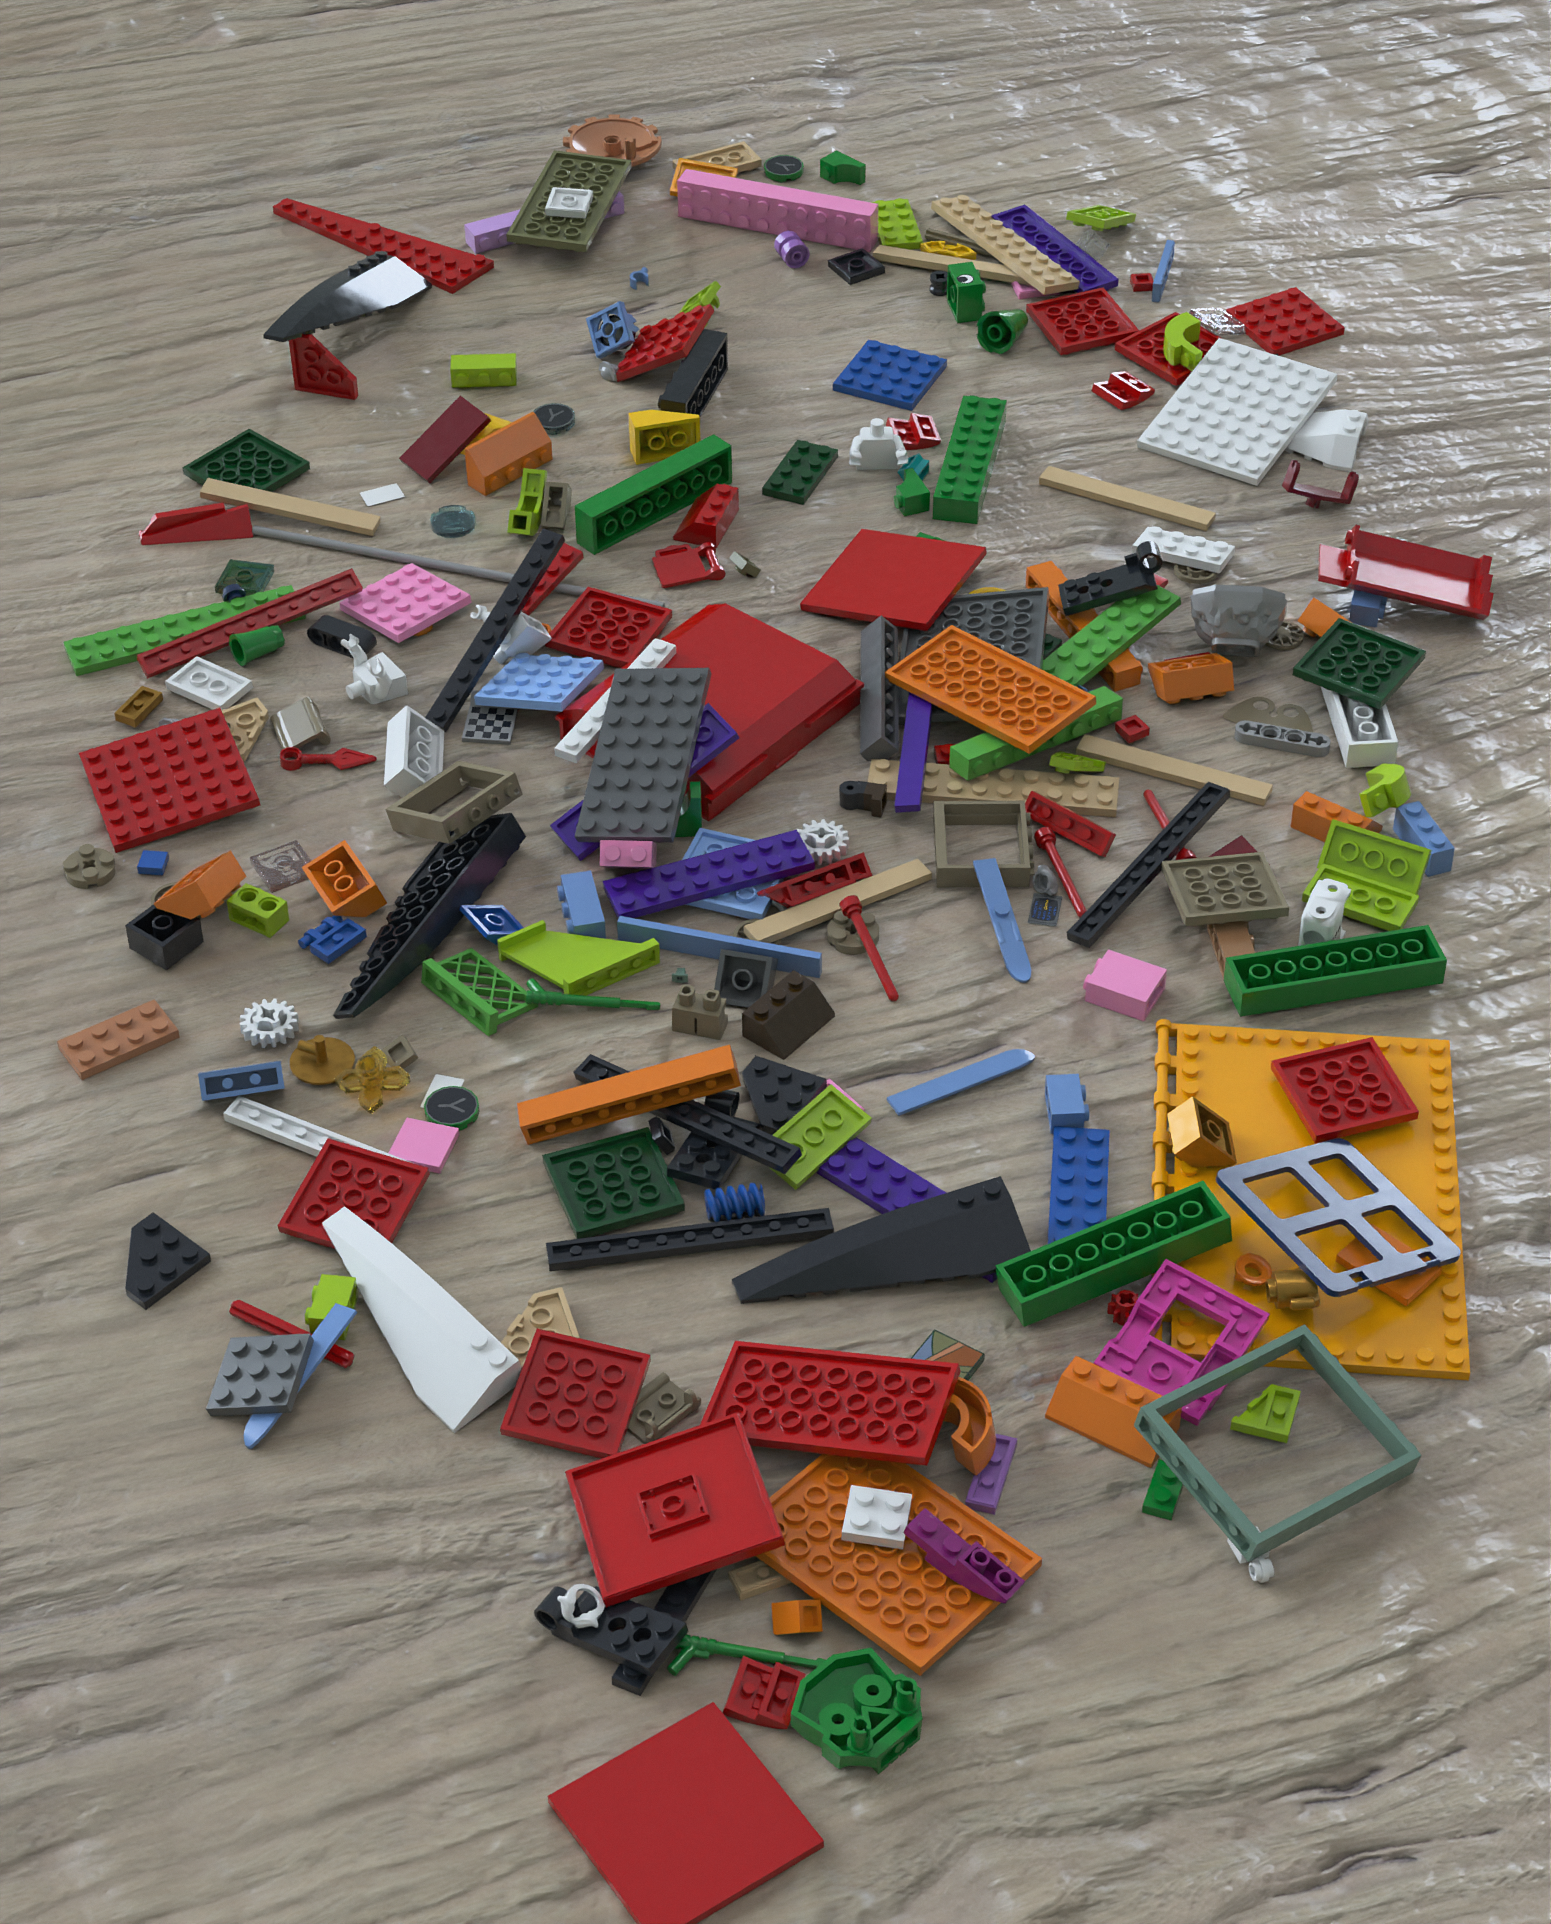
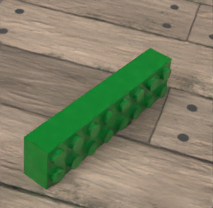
(969, 460)
(652, 494)
(1334, 970)
(1113, 1253)

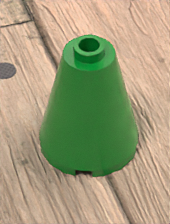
(1001, 329)

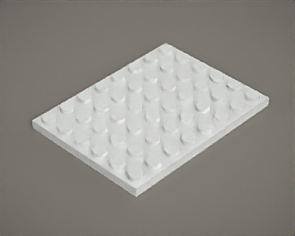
(1237, 411)

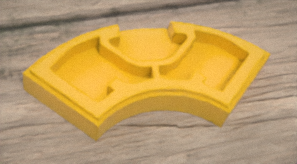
(941, 248)

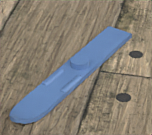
(1003, 919)
(959, 1080)
(324, 1338)

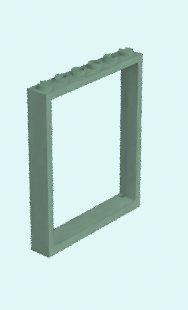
(1214, 1498)

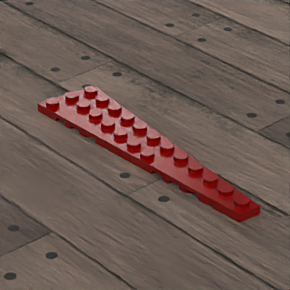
(438, 264)

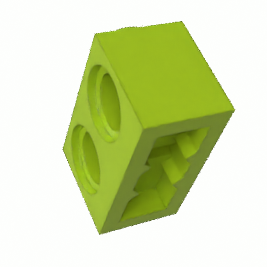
(258, 910)

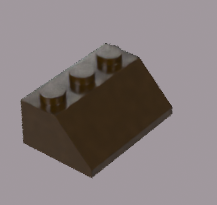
(786, 1015)

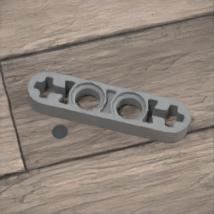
(1247, 733)

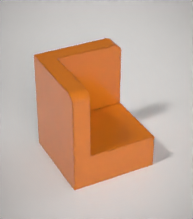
(797, 1617)

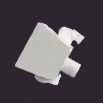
(877, 448)
(525, 635)
(374, 678)

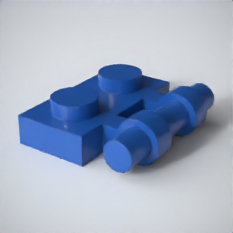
(332, 938)

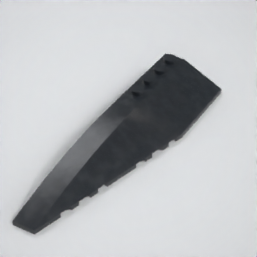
(350, 294)
(430, 907)

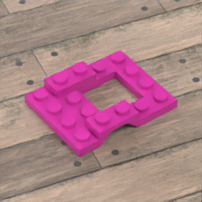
(1161, 1368)

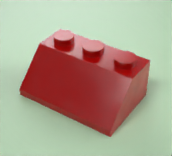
(709, 516)

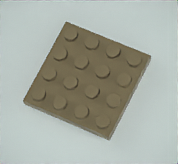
(1225, 889)

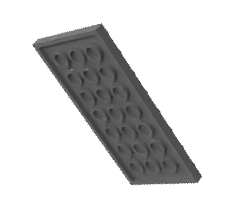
(643, 755)

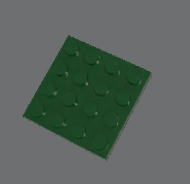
(249, 462)
(1359, 663)
(613, 1183)

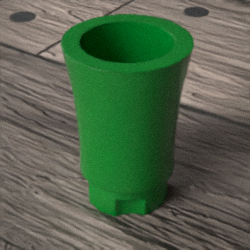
(256, 643)

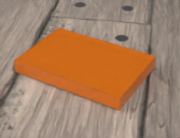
(1403, 1289)

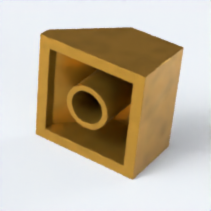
(1200, 1135)

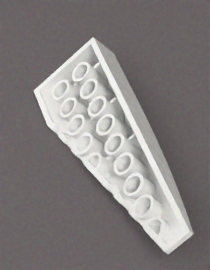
(440, 1346)

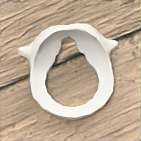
(585, 1619)

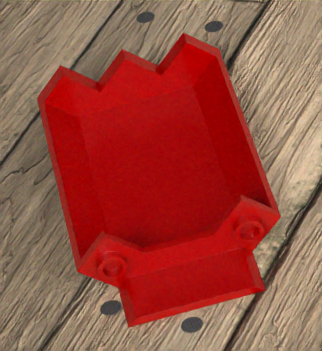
(1409, 573)

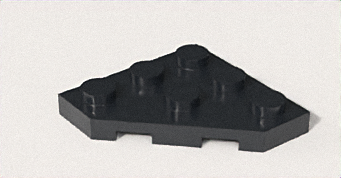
(779, 1091)
(160, 1260)

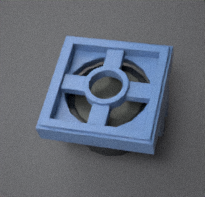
(615, 331)

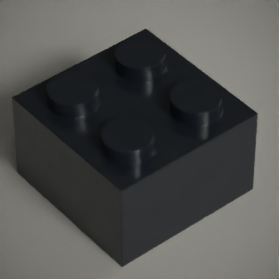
(163, 936)

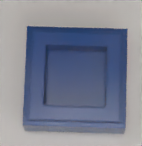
(153, 862)

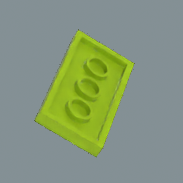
(1100, 217)
(897, 225)
(1375, 856)
(1369, 899)
(821, 1132)

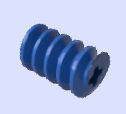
(734, 1202)

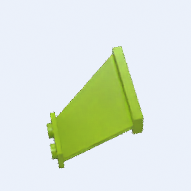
(577, 961)

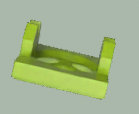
(703, 298)

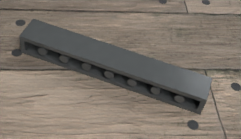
(879, 696)

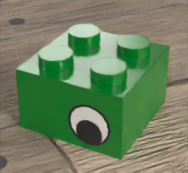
(965, 292)

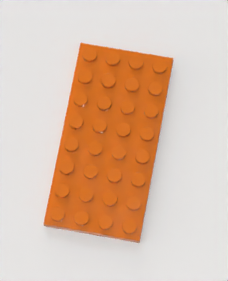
(990, 688)

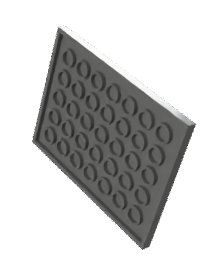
(1004, 619)

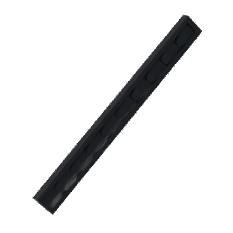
(495, 629)
(1148, 865)
(708, 1123)
(689, 1239)

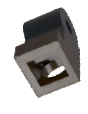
(863, 796)

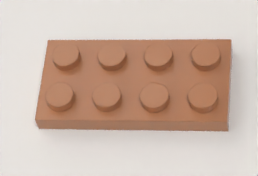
(118, 1039)

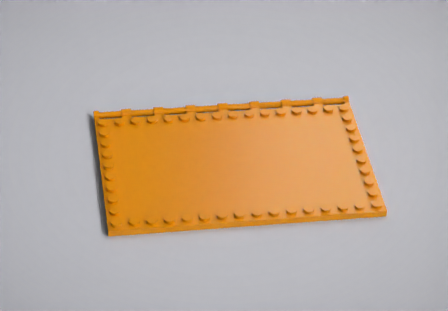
(1365, 1329)

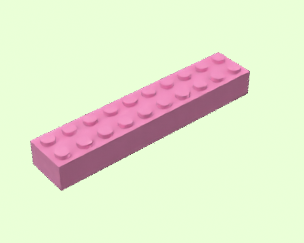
(777, 209)

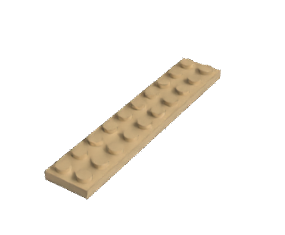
(1005, 245)
(1076, 792)

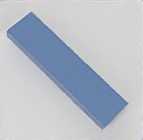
(1163, 271)

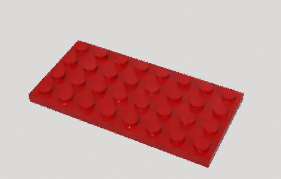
(835, 1401)

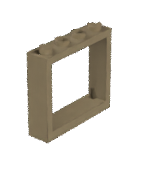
(411, 812)
(982, 814)

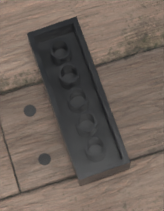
(697, 375)

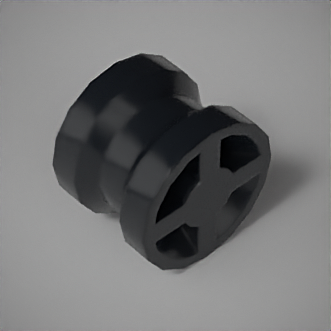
(939, 283)

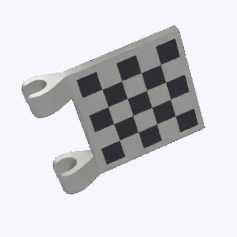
(489, 723)

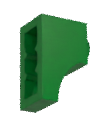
(842, 168)
(912, 495)
(690, 814)

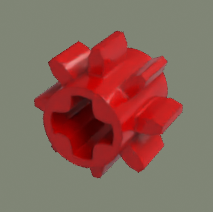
(1122, 1306)

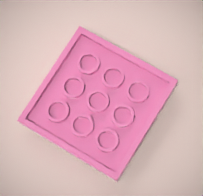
(405, 602)

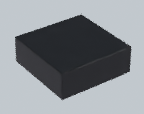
(661, 1135)

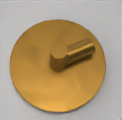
(321, 1060)

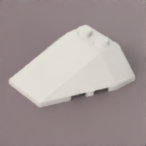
(1331, 438)

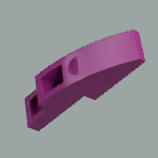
(965, 1564)

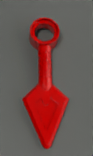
(342, 759)

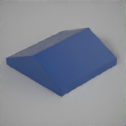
(491, 920)

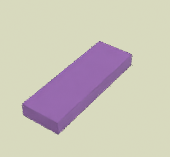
(989, 1483)

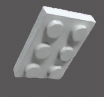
(208, 684)

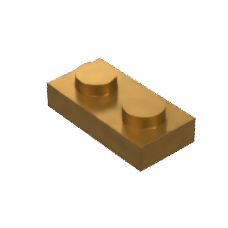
(138, 706)

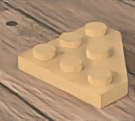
(246, 724)
(544, 1311)

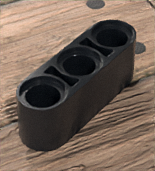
(330, 631)

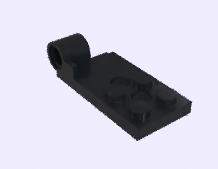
(1113, 584)
(696, 1149)
(621, 1644)

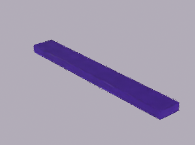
(913, 755)

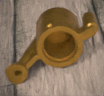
(1292, 1290)

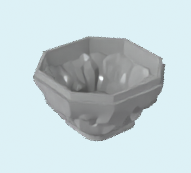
(1237, 617)

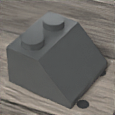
(744, 977)

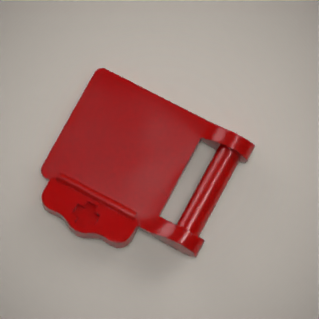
(683, 565)

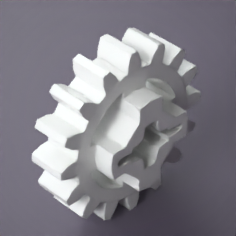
(825, 840)
(269, 1023)

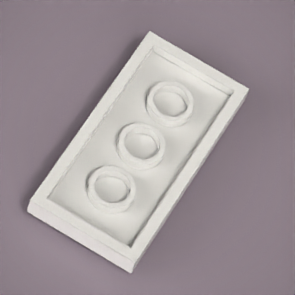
(1188, 550)

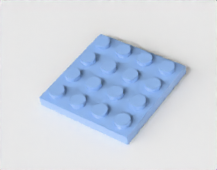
(539, 682)
(739, 903)

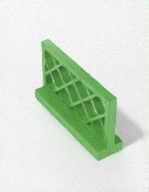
(465, 998)

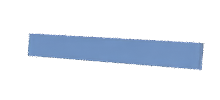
(710, 944)

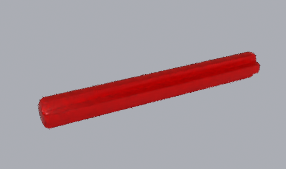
(280, 1327)

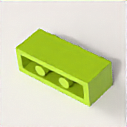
(483, 370)

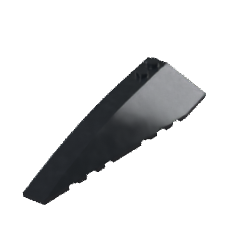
(927, 1240)

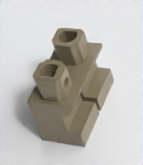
(699, 1013)

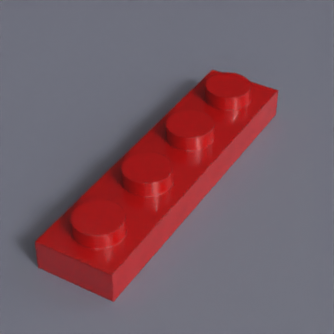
(561, 566)
(1069, 824)

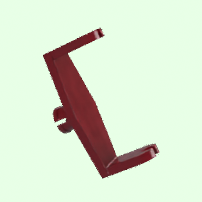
(1316, 494)

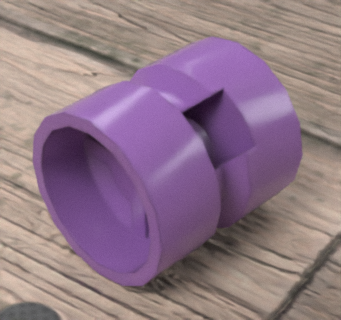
(791, 249)

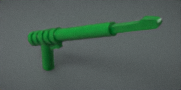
(539, 995)
(703, 1647)

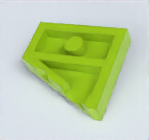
(1069, 762)
(1270, 1414)

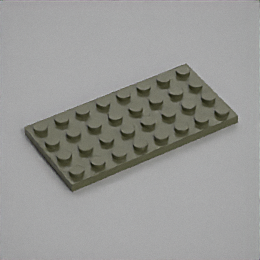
(570, 171)

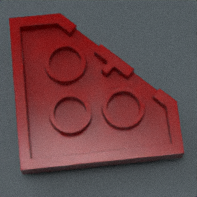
(319, 370)

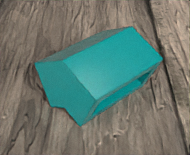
(919, 464)

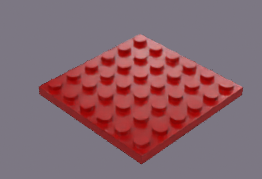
(168, 779)

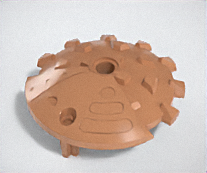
(615, 139)

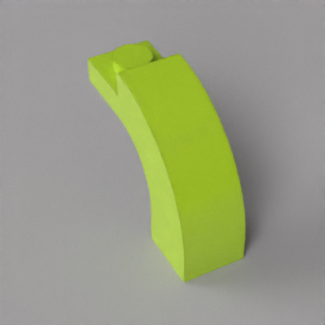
(1177, 339)
(528, 514)
(1387, 789)

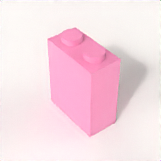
(628, 854)
(1125, 985)

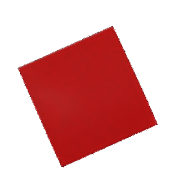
(1123, 390)
(917, 432)
(763, 1694)

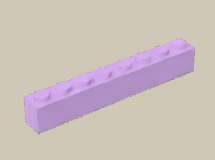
(492, 231)

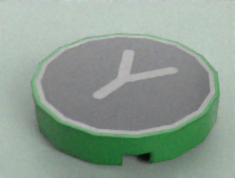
(783, 167)
(452, 1107)

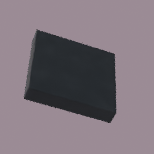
(856, 266)

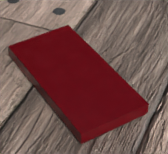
(445, 439)

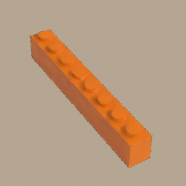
(1119, 673)
(628, 1094)

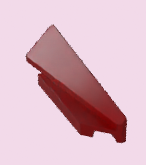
(198, 524)
(819, 881)

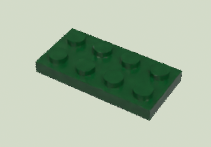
(800, 472)

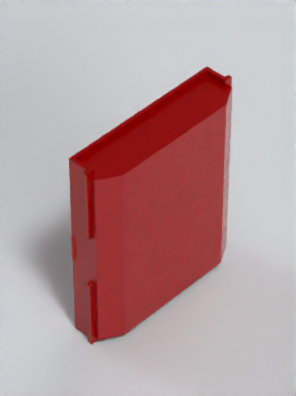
(761, 684)

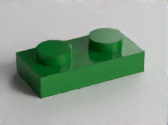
(1162, 1493)

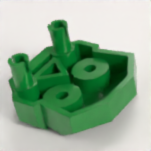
(872, 1727)

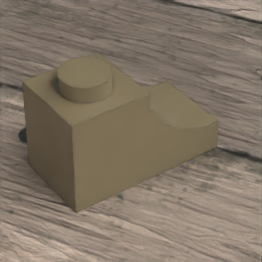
(556, 505)

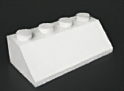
(412, 752)

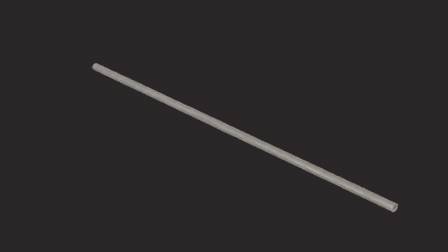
(416, 560)

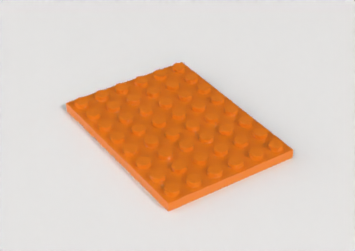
(880, 1589)

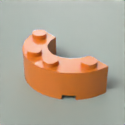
(976, 1434)

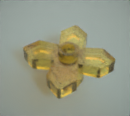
(371, 1078)

